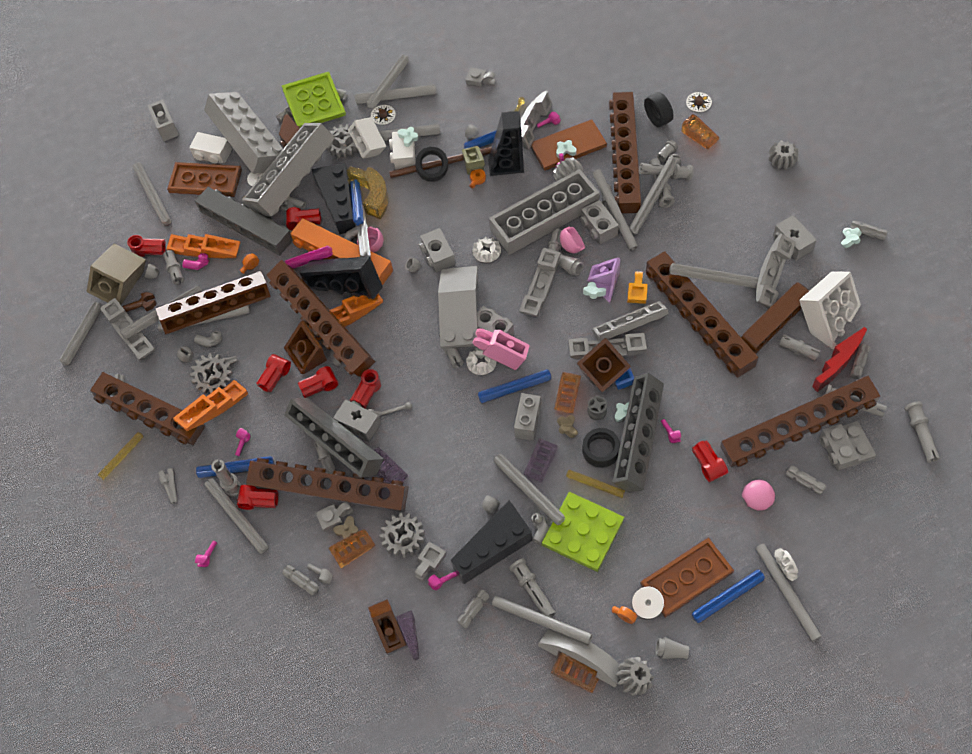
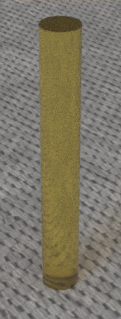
(120, 455)
(595, 483)

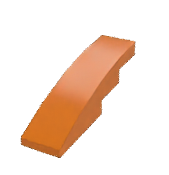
(211, 245)
(353, 309)
(209, 407)

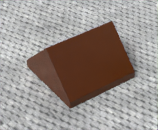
(304, 349)
(603, 365)

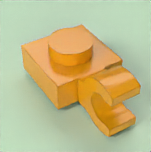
(637, 291)

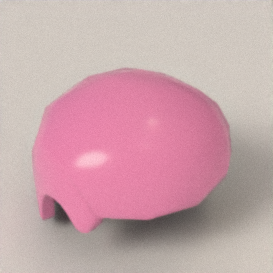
(375, 239)
(571, 240)
(758, 495)

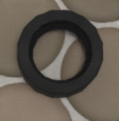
(658, 109)
(431, 151)
(600, 433)

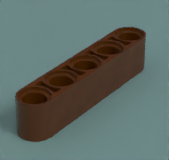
(775, 318)

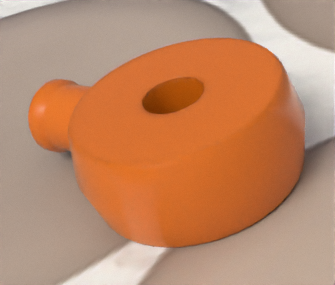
(477, 177)
(249, 262)
(625, 614)

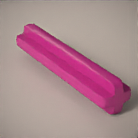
(303, 259)

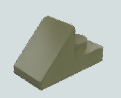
(473, 159)

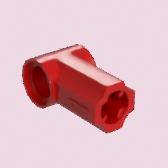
(295, 215)
(146, 246)
(275, 369)
(323, 380)
(365, 389)
(711, 465)
(252, 497)

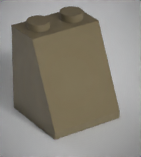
(115, 274)

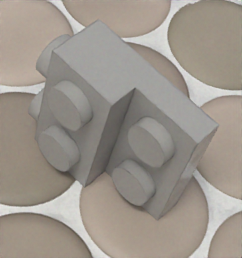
(846, 445)

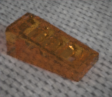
(693, 123)
(571, 378)
(349, 557)
(573, 679)

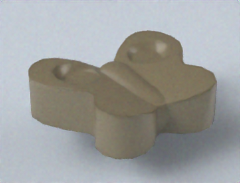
(566, 426)
(347, 528)

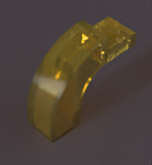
(377, 200)

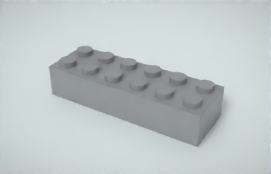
(243, 130)
(288, 169)
(543, 211)

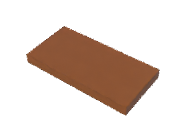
(584, 138)
(196, 177)
(689, 576)

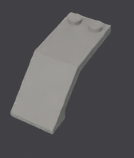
(458, 306)

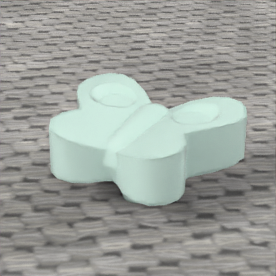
(408, 135)
(565, 148)
(852, 237)
(593, 291)
(621, 411)

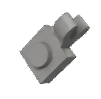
(478, 76)
(331, 517)
(430, 559)

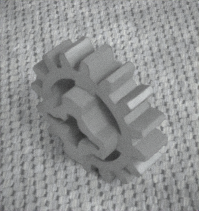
(342, 143)
(213, 366)
(398, 527)

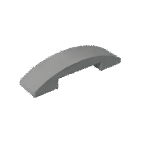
(537, 108)
(771, 270)
(541, 282)
(119, 319)
(628, 346)
(587, 654)

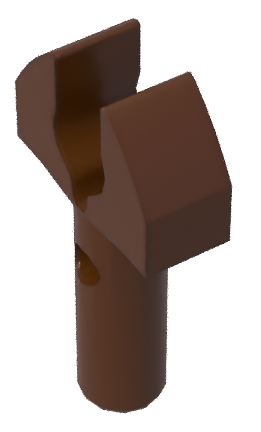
(142, 303)

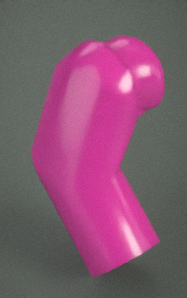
(198, 264)

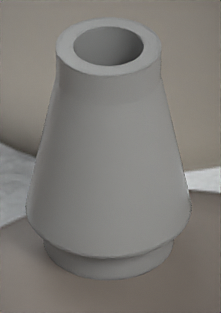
(571, 265)
(670, 649)

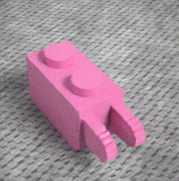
(501, 347)

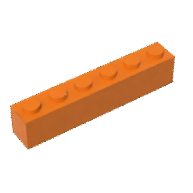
(312, 237)

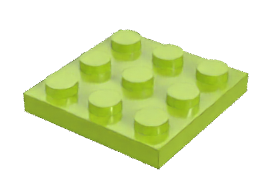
(313, 99)
(584, 533)

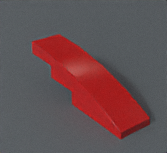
(840, 358)

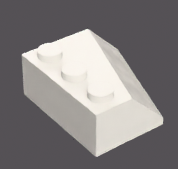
(830, 306)

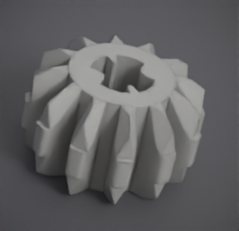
(783, 154)
(567, 167)
(635, 676)

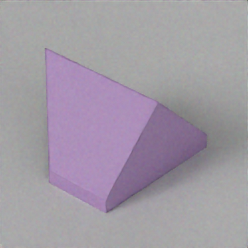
(606, 276)

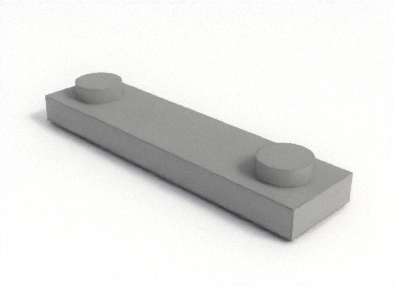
(630, 321)

